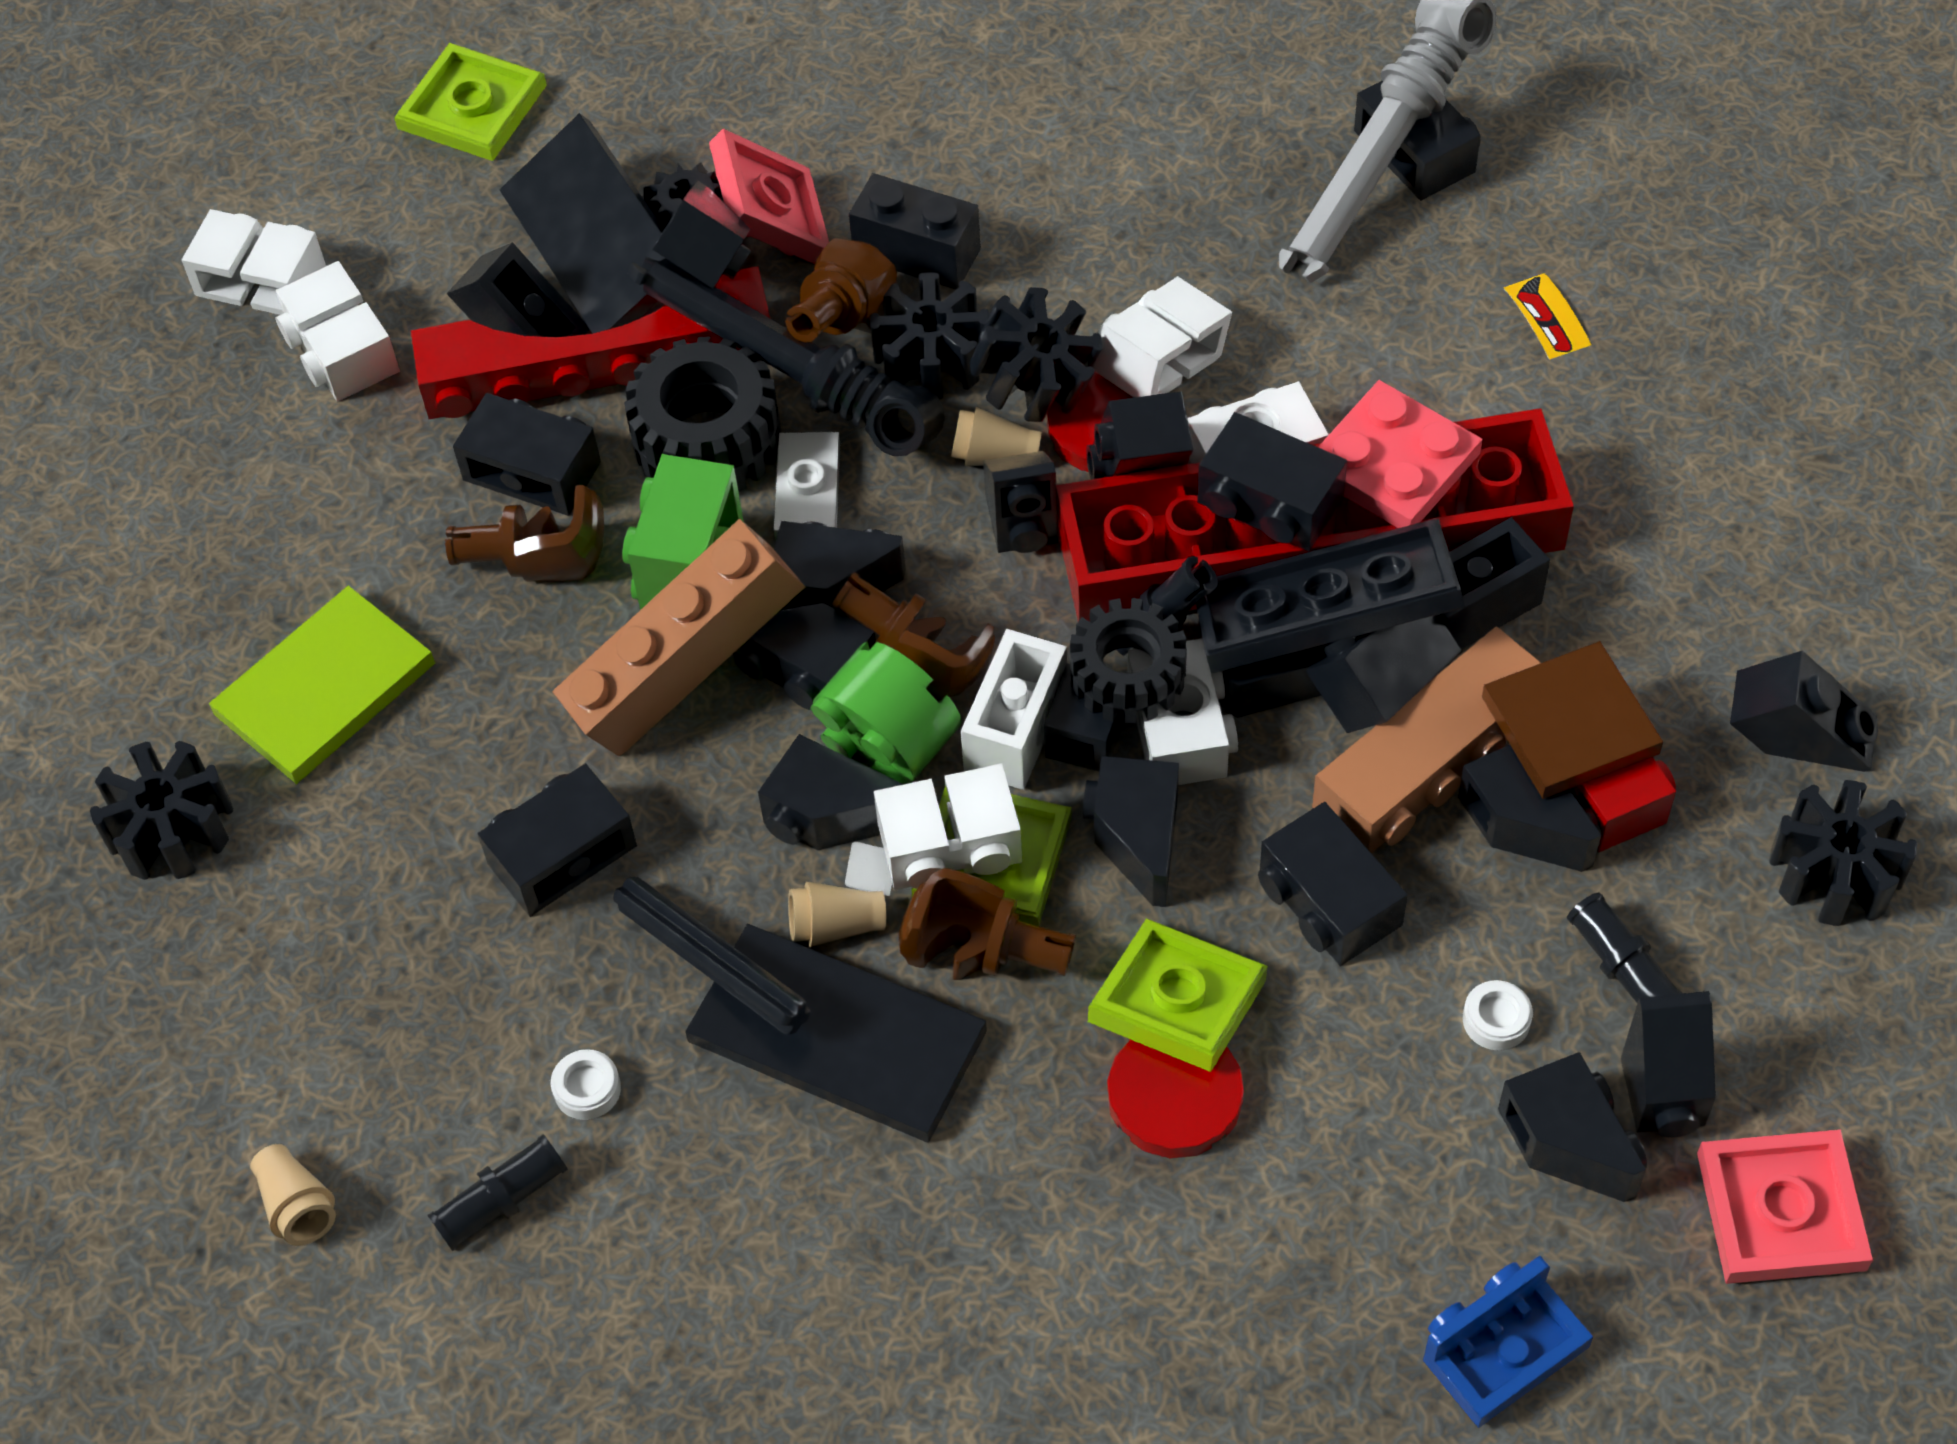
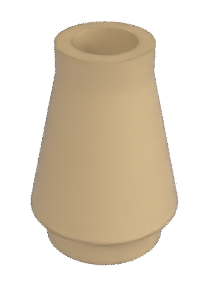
(988, 437)
(831, 913)
(293, 1199)

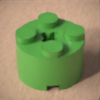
(885, 713)

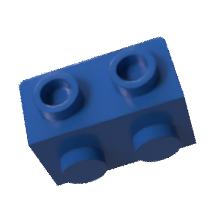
(1504, 1341)

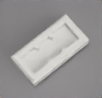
(807, 478)

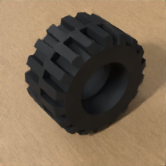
(700, 380)

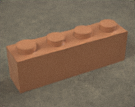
(678, 639)
(1422, 748)

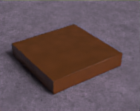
(1571, 719)

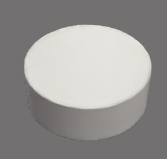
(1497, 1015)
(585, 1084)

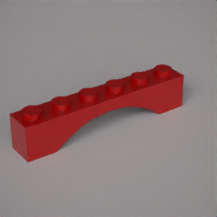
(467, 360)

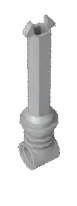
(1410, 92)

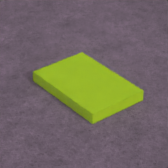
(322, 684)

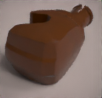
(841, 291)
(536, 547)
(895, 624)
(979, 917)

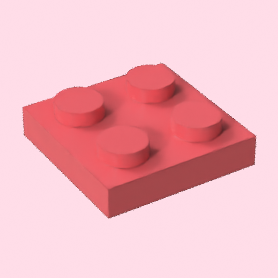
(770, 195)
(1399, 455)
(1784, 1206)

